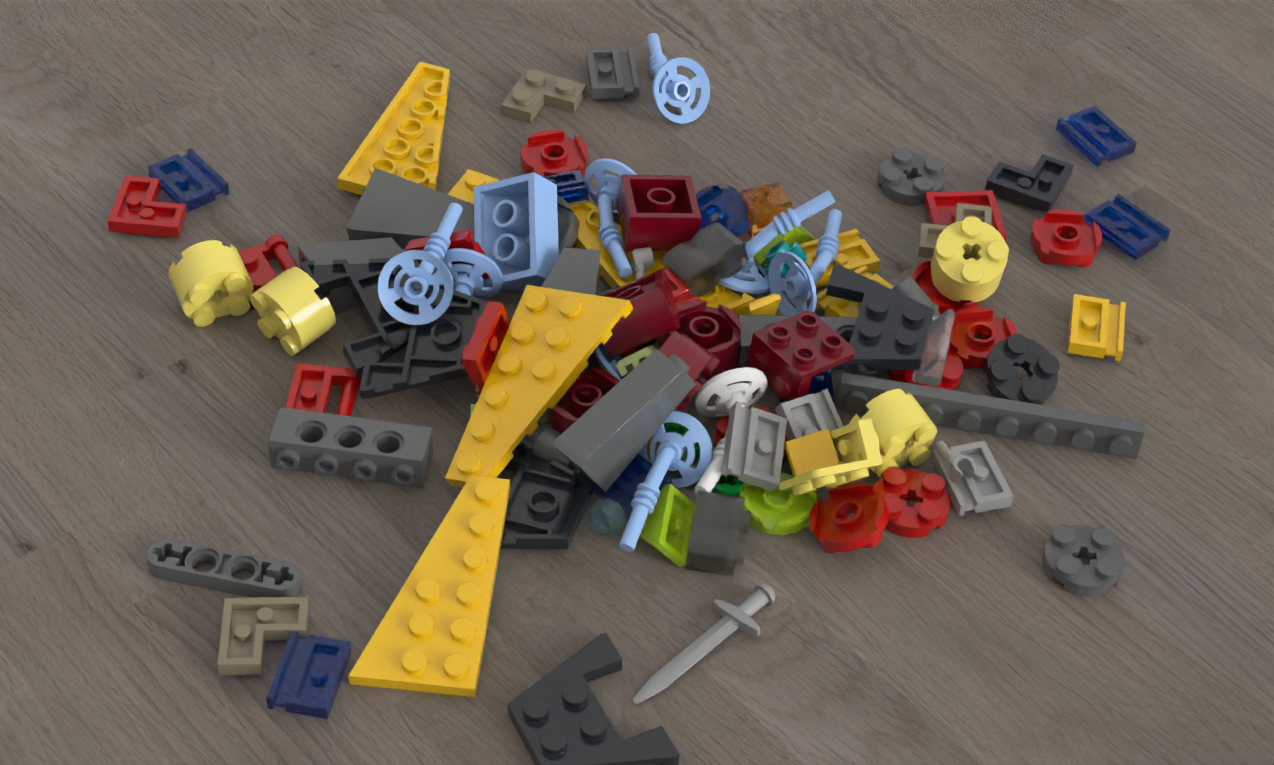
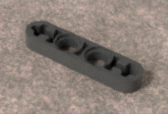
(226, 564)

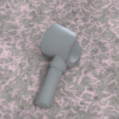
(642, 260)
(957, 463)

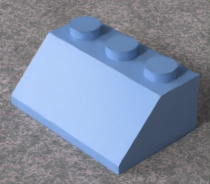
(518, 228)

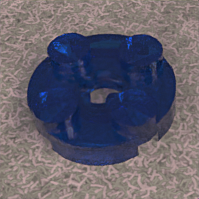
(727, 204)

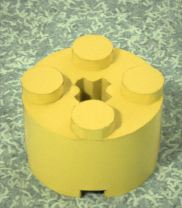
(968, 260)
(211, 282)
(292, 310)
(901, 428)

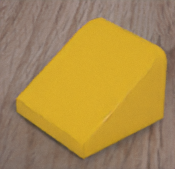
(762, 306)
(811, 452)

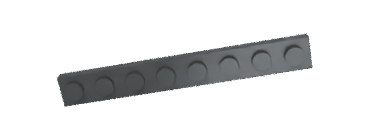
(1003, 416)

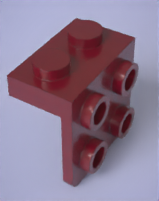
(795, 352)

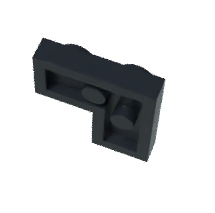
(1034, 188)

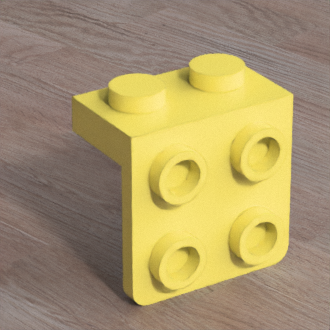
(857, 452)

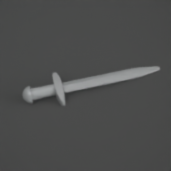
(732, 619)

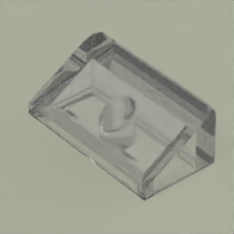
(935, 351)

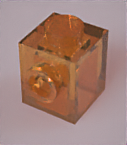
(764, 204)

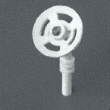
(726, 398)

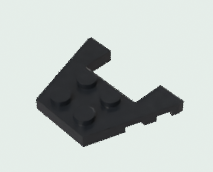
(363, 280)
(889, 325)
(432, 348)
(543, 503)
(567, 725)

